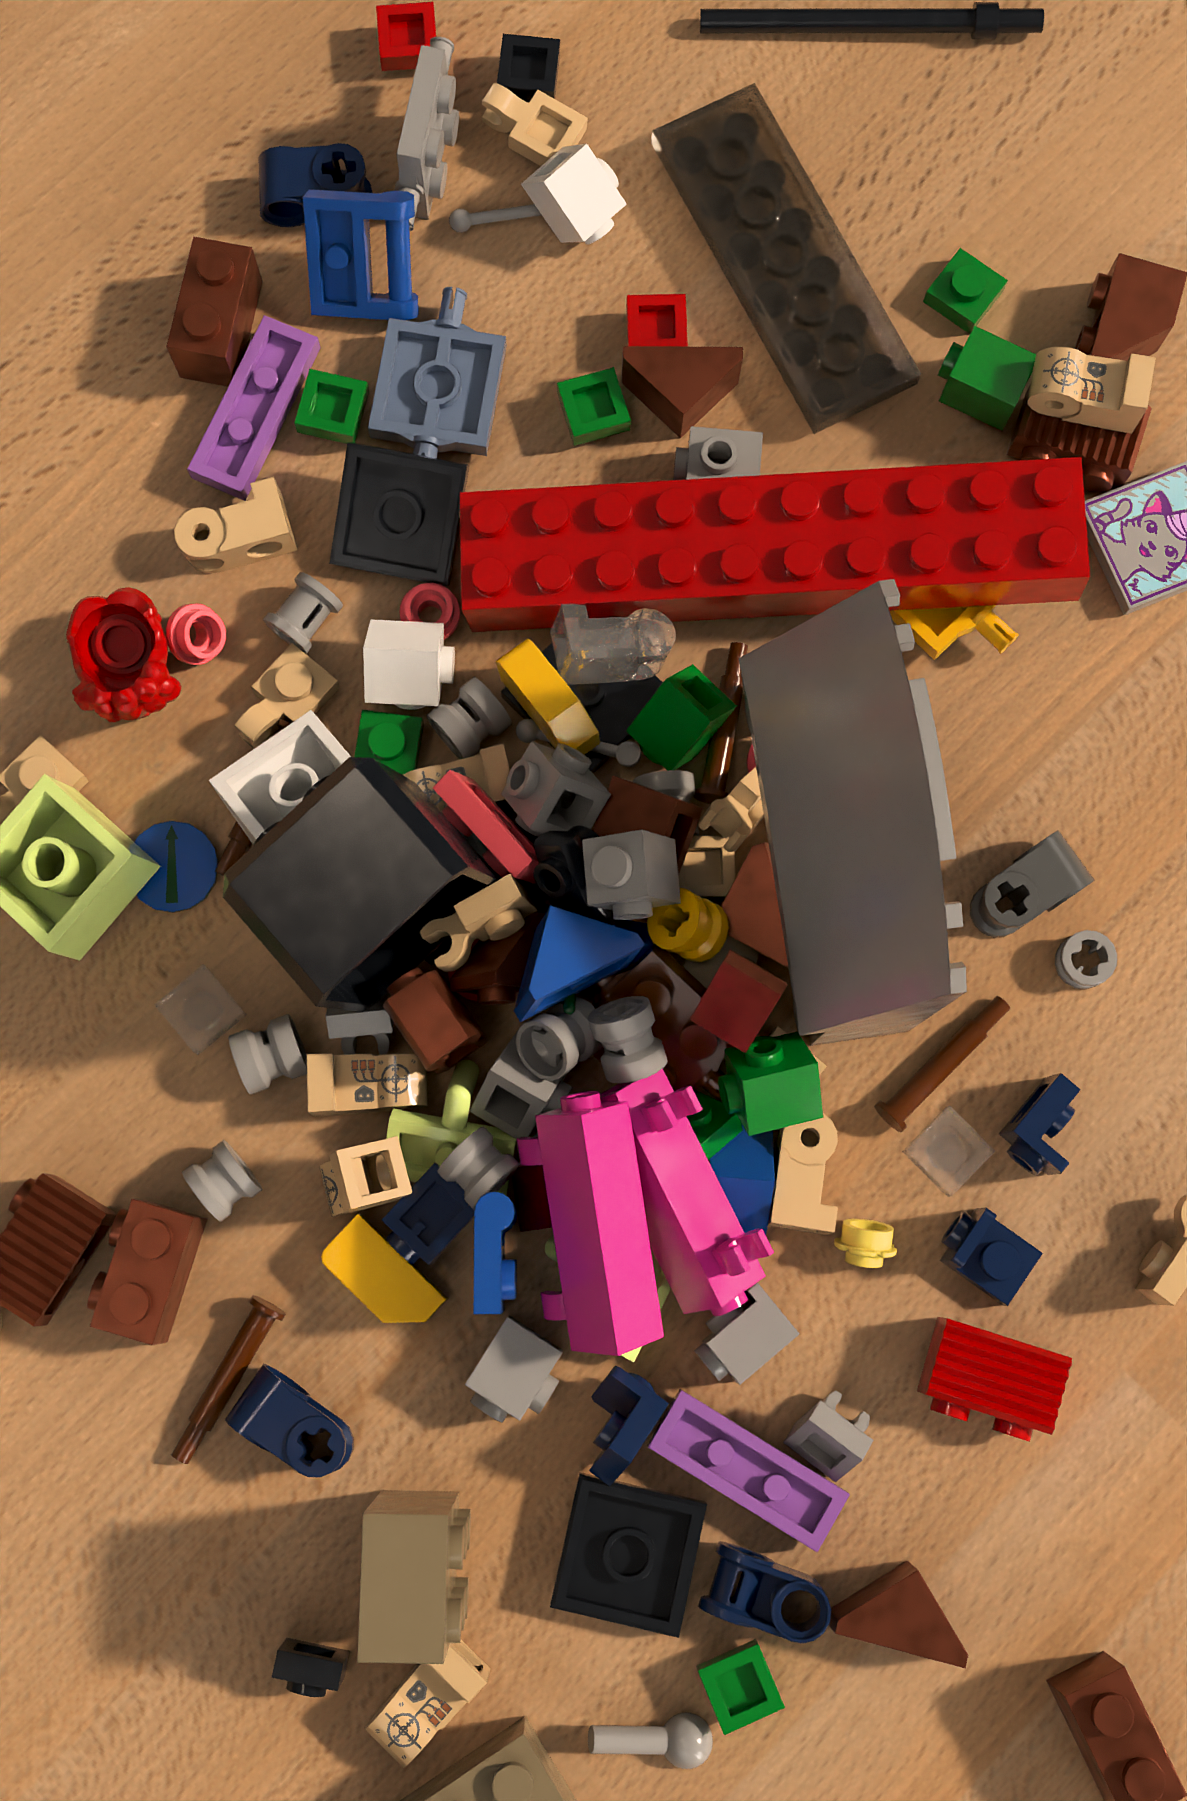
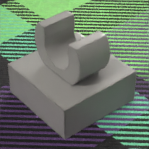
(349, 1024)
(830, 1439)

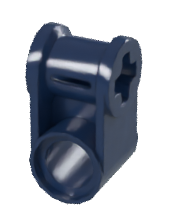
(290, 172)
(280, 1417)
(761, 1593)

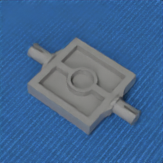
(428, 127)

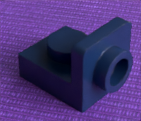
(1042, 1113)
(428, 1218)
(988, 1254)
(633, 1416)

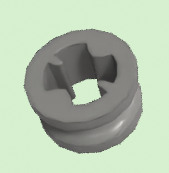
(1099, 973)

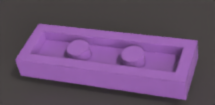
(254, 407)
(748, 1470)

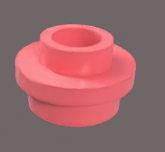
(435, 596)
(209, 634)

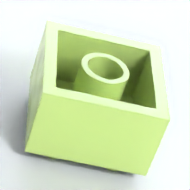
(67, 868)

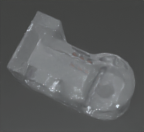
(610, 647)

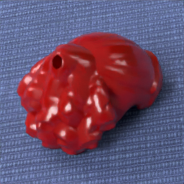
(120, 656)

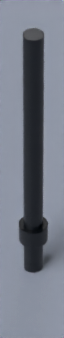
(982, 20)

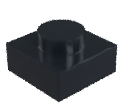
(529, 65)
(310, 1667)

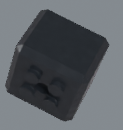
(353, 883)

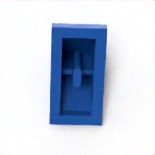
(569, 956)
(747, 1177)

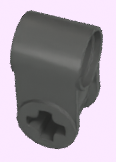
(1033, 883)

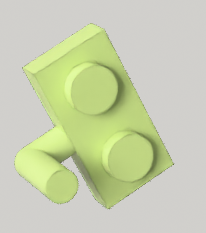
(433, 1138)

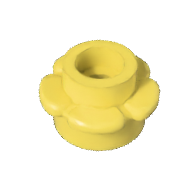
(866, 1242)

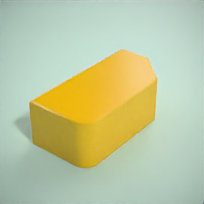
(547, 698)
(380, 1275)

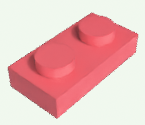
(475, 812)

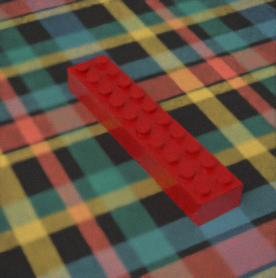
(776, 543)

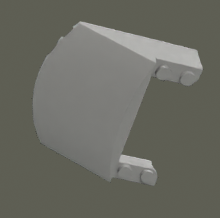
(854, 820)

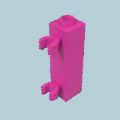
(685, 1207)
(596, 1225)

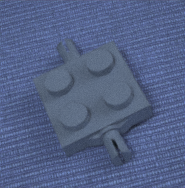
(438, 383)

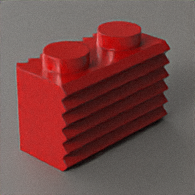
(993, 1376)

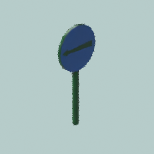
(186, 866)

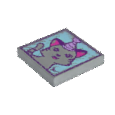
(1142, 537)

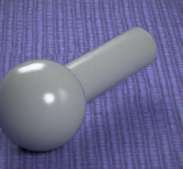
(682, 1740)

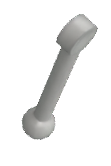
(461, 220)
(627, 753)

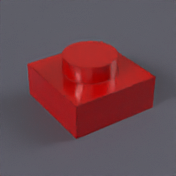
(402, 32)
(656, 320)

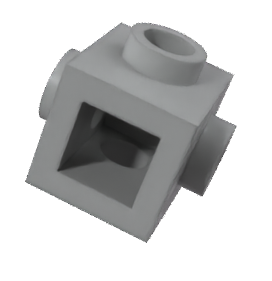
(554, 790)

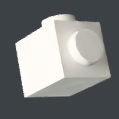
(575, 194)
(406, 663)

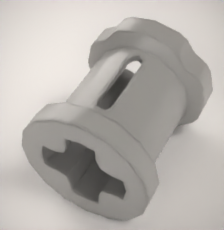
(303, 612)

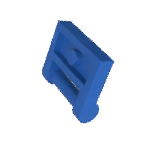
(341, 254)
(493, 1274)

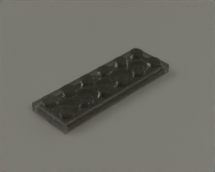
(785, 258)

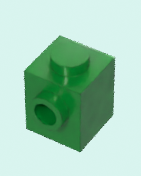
(985, 377)
(680, 718)
(771, 1084)

